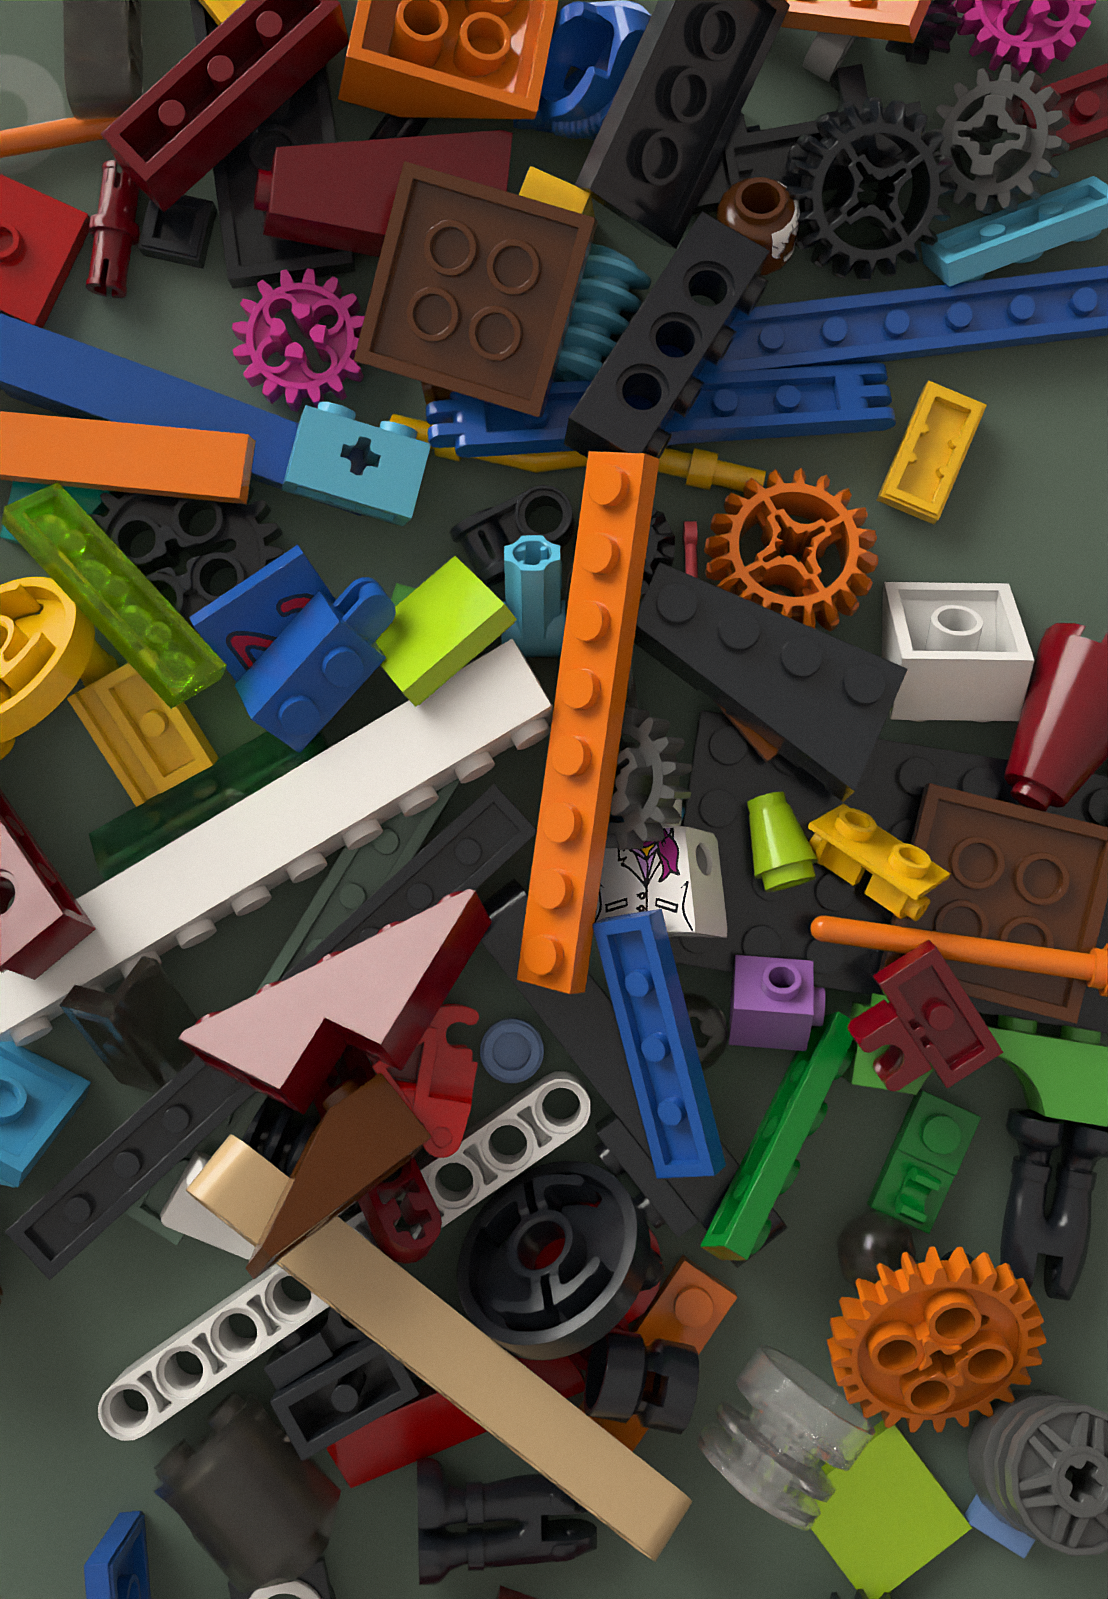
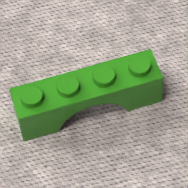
(1058, 1074)

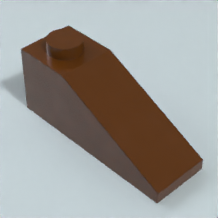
(347, 1155)

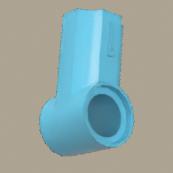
(534, 596)

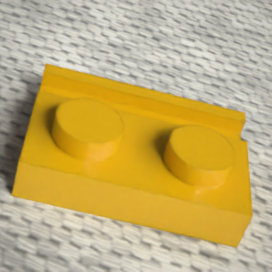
(141, 735)

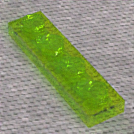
(113, 594)

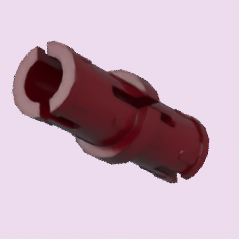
(113, 232)

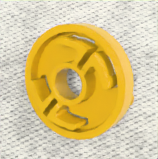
(42, 654)

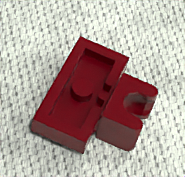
(924, 1023)

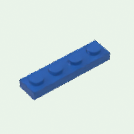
(659, 1045)

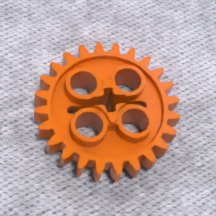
(936, 1339)

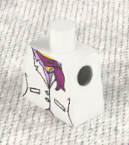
(669, 875)

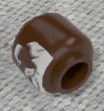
(763, 214)

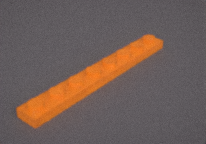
(587, 719)

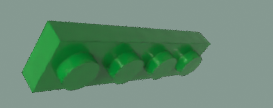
(771, 1161)

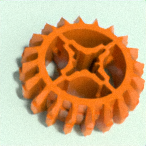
(830, 525)

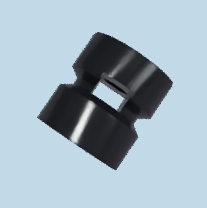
(619, 1375)

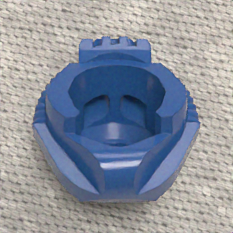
(601, 44)

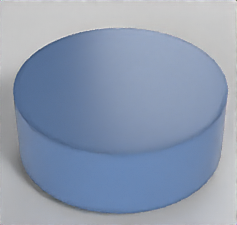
(512, 1050)

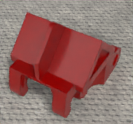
(438, 1081)

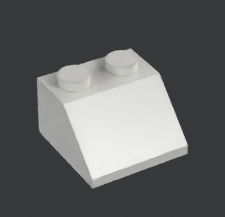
(959, 648)

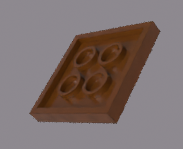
(474, 289)
(1015, 881)

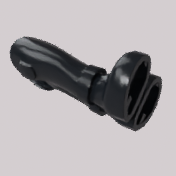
(1067, 1228)
(516, 1498)

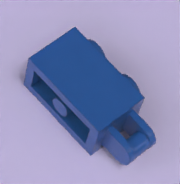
(317, 662)

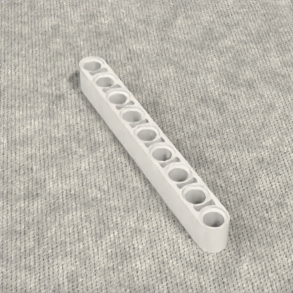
(276, 1315)

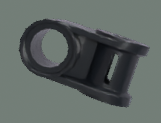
(505, 525)

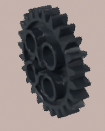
(170, 521)

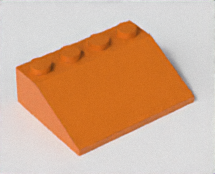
(449, 57)

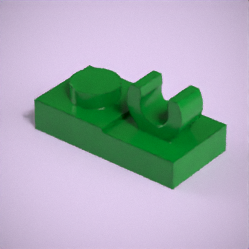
(923, 1160)

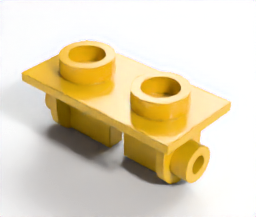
(851, 842)

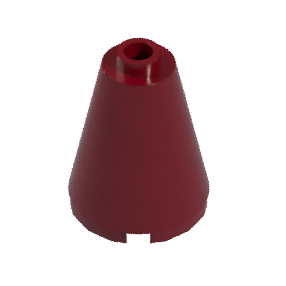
(1062, 719)

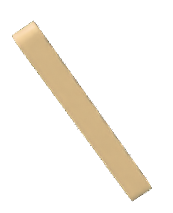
(451, 1356)

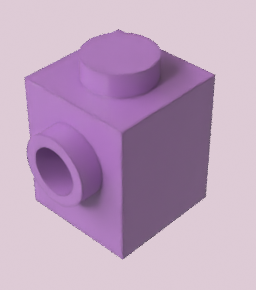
(774, 1003)

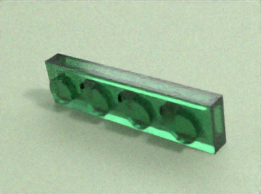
(195, 801)

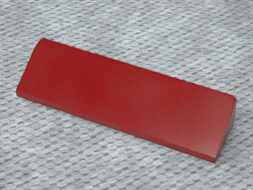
(428, 1426)

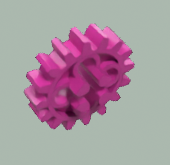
(1036, 39)
(268, 335)

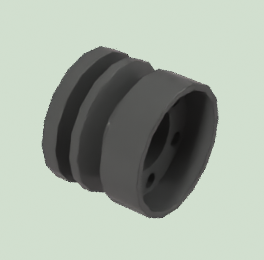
(1022, 1463)

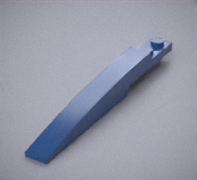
(102, 386)

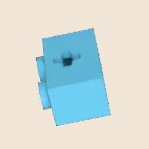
(321, 474)

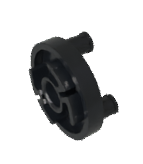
(584, 1289)

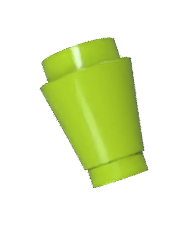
(779, 844)

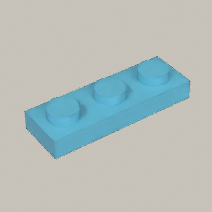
(1020, 236)

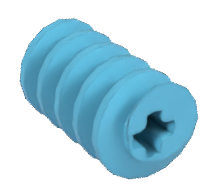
(597, 311)

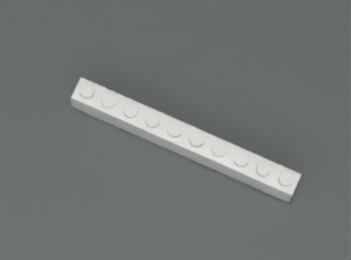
(289, 830)

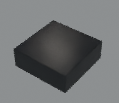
(179, 232)

